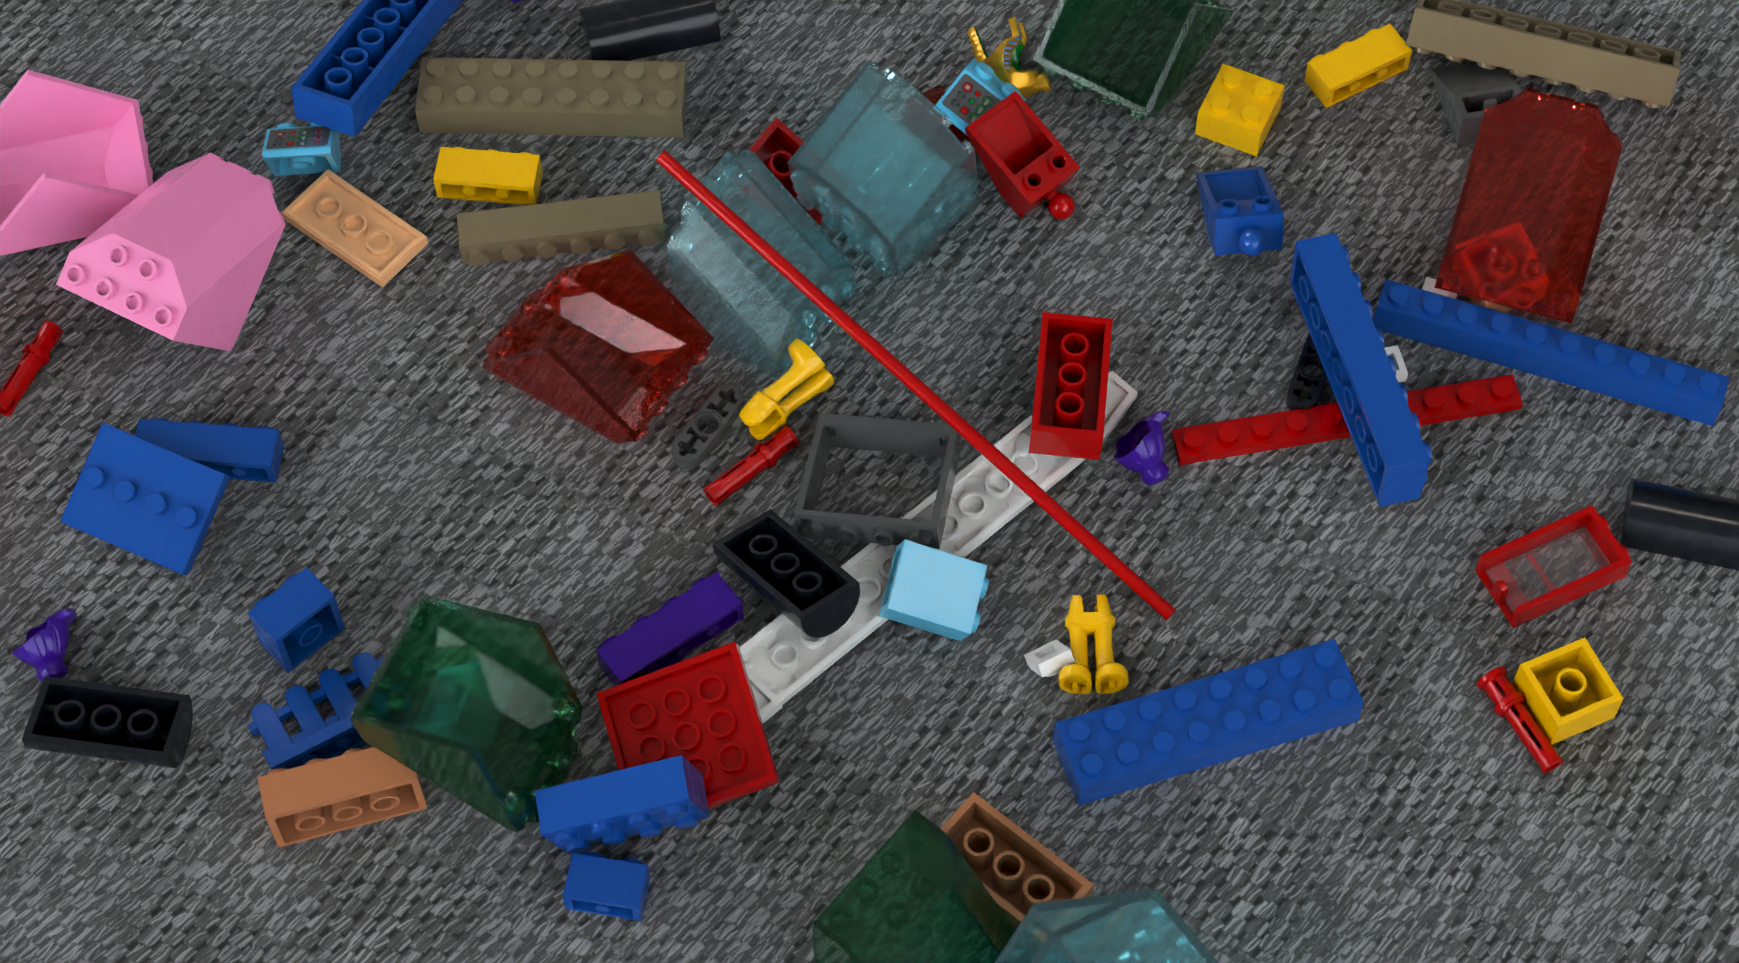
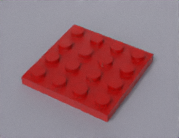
(698, 712)

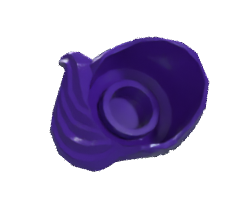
(1144, 449)
(47, 645)

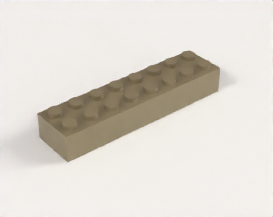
(1546, 50)
(552, 97)

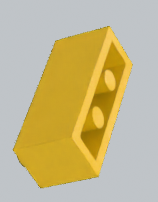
(1357, 65)
(488, 175)

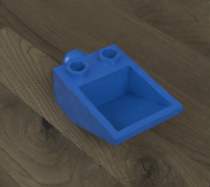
(1241, 211)

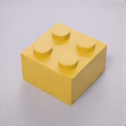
(1239, 109)
(1567, 691)

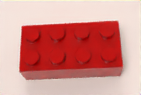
(1071, 386)

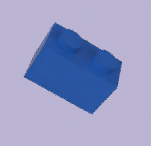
(607, 886)

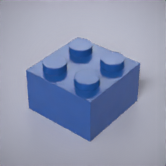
(296, 619)

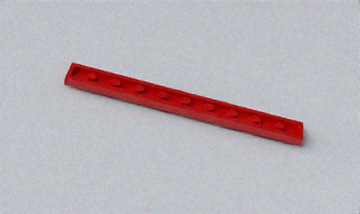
(1327, 422)

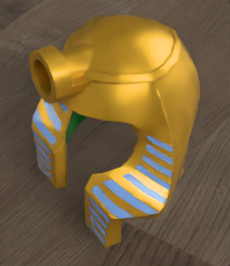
(1006, 60)

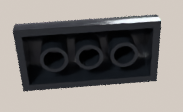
(648, 27)
(1681, 524)
(790, 574)
(110, 722)

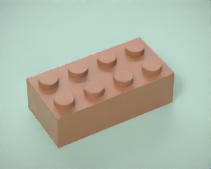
(338, 794)
(1010, 861)

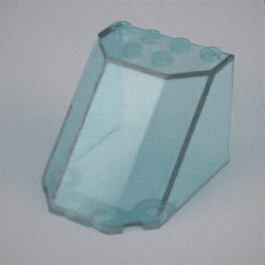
(732, 287)

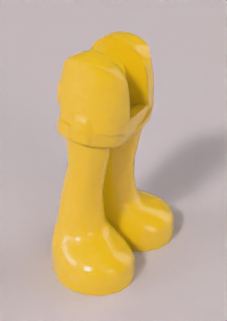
(767, 412)
(1076, 677)

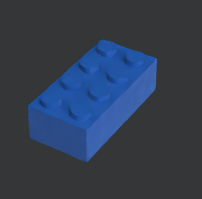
(622, 805)

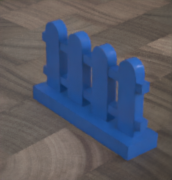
(318, 736)

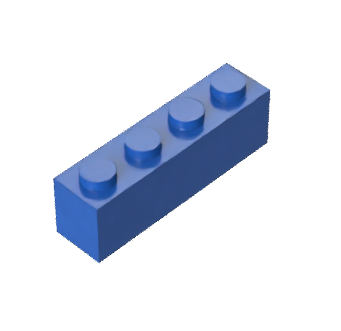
(228, 448)

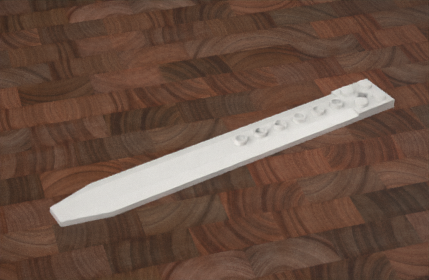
(982, 501)

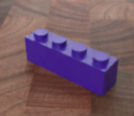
(671, 631)

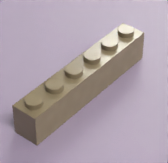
(560, 227)

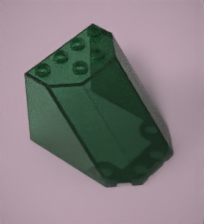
(1129, 48)
(474, 707)
(913, 906)

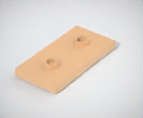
(355, 228)

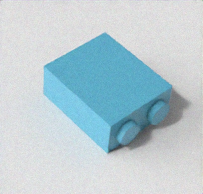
(934, 591)

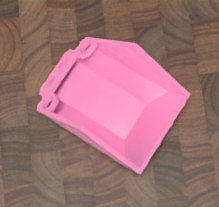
(66, 160)
(183, 253)

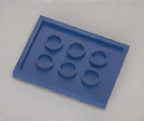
(145, 499)

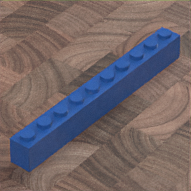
(1551, 352)

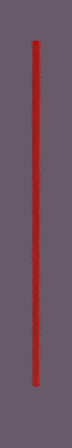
(918, 387)

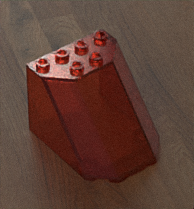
(1532, 205)
(601, 345)

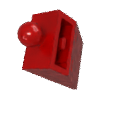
(1020, 148)

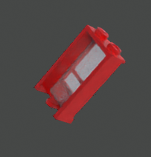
(1553, 566)

